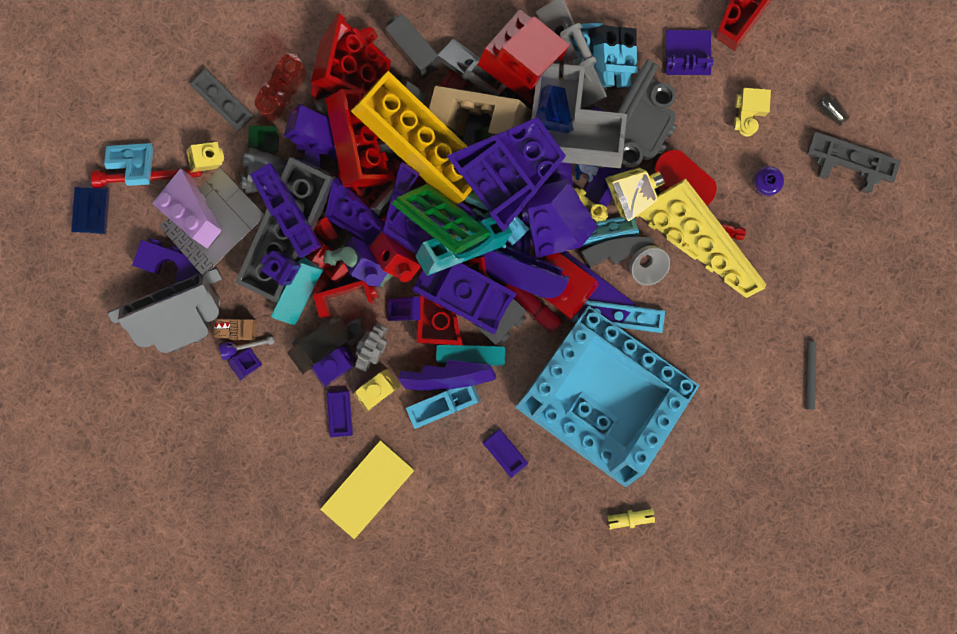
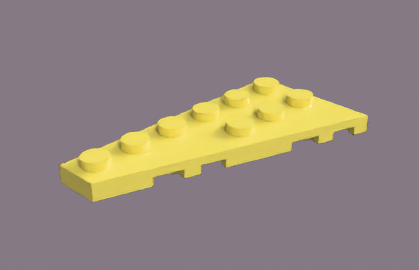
(698, 233)

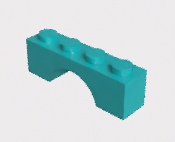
(436, 257)

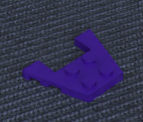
(397, 224)

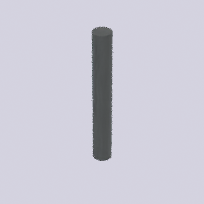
(811, 375)

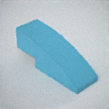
(442, 405)

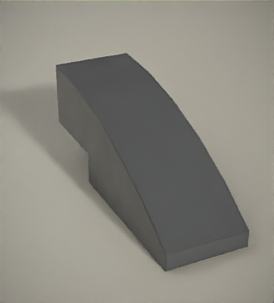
(614, 249)

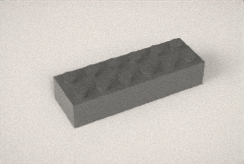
(310, 189)

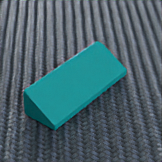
(297, 294)
(475, 354)

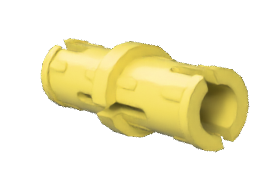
(631, 519)

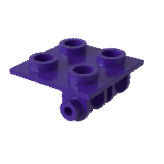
(688, 52)

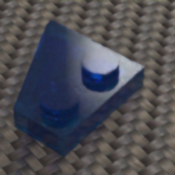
(554, 109)

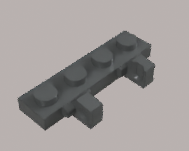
(869, 164)

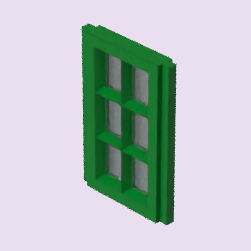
(441, 218)

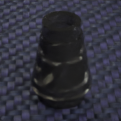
(832, 109)

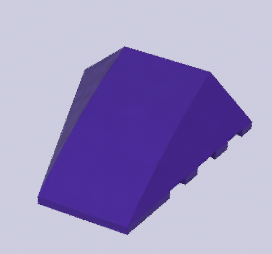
(509, 168)

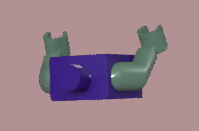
(359, 262)

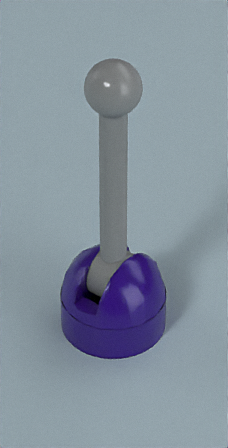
(229, 349)

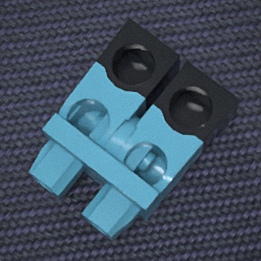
(615, 54)

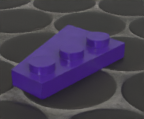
(351, 213)

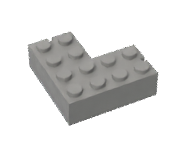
(596, 134)

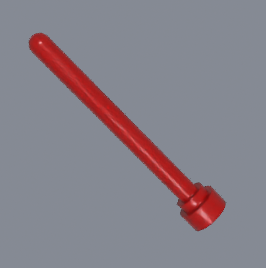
(100, 178)

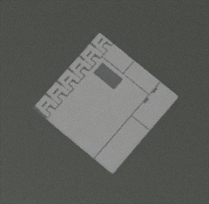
(234, 214)

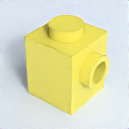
(204, 157)

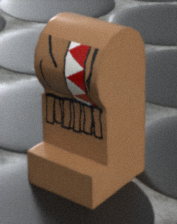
(234, 329)

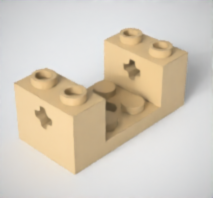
(455, 105)

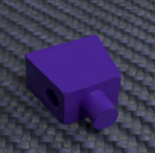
(334, 366)

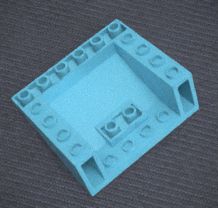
(608, 397)

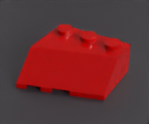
(347, 60)
(488, 63)

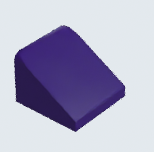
(244, 363)

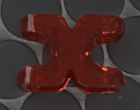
(280, 87)

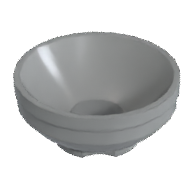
(654, 270)

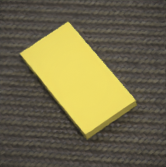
(367, 489)

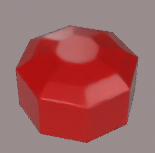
(323, 284)

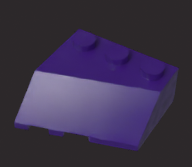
(558, 219)

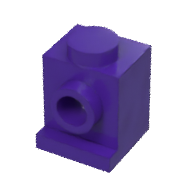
(286, 270)

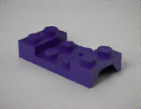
(466, 295)

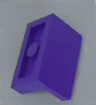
(598, 189)

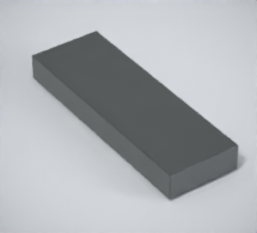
(221, 100)

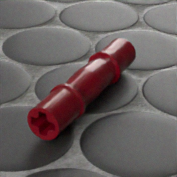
(535, 307)

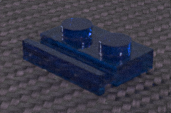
(90, 210)

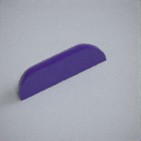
(526, 272)

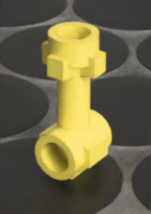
(598, 211)

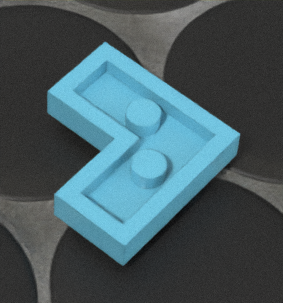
(133, 157)

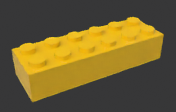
(414, 135)

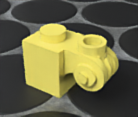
(751, 103)

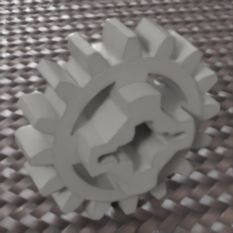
(371, 347)

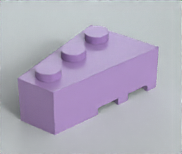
(187, 208)

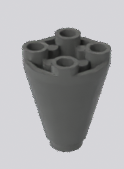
(254, 160)

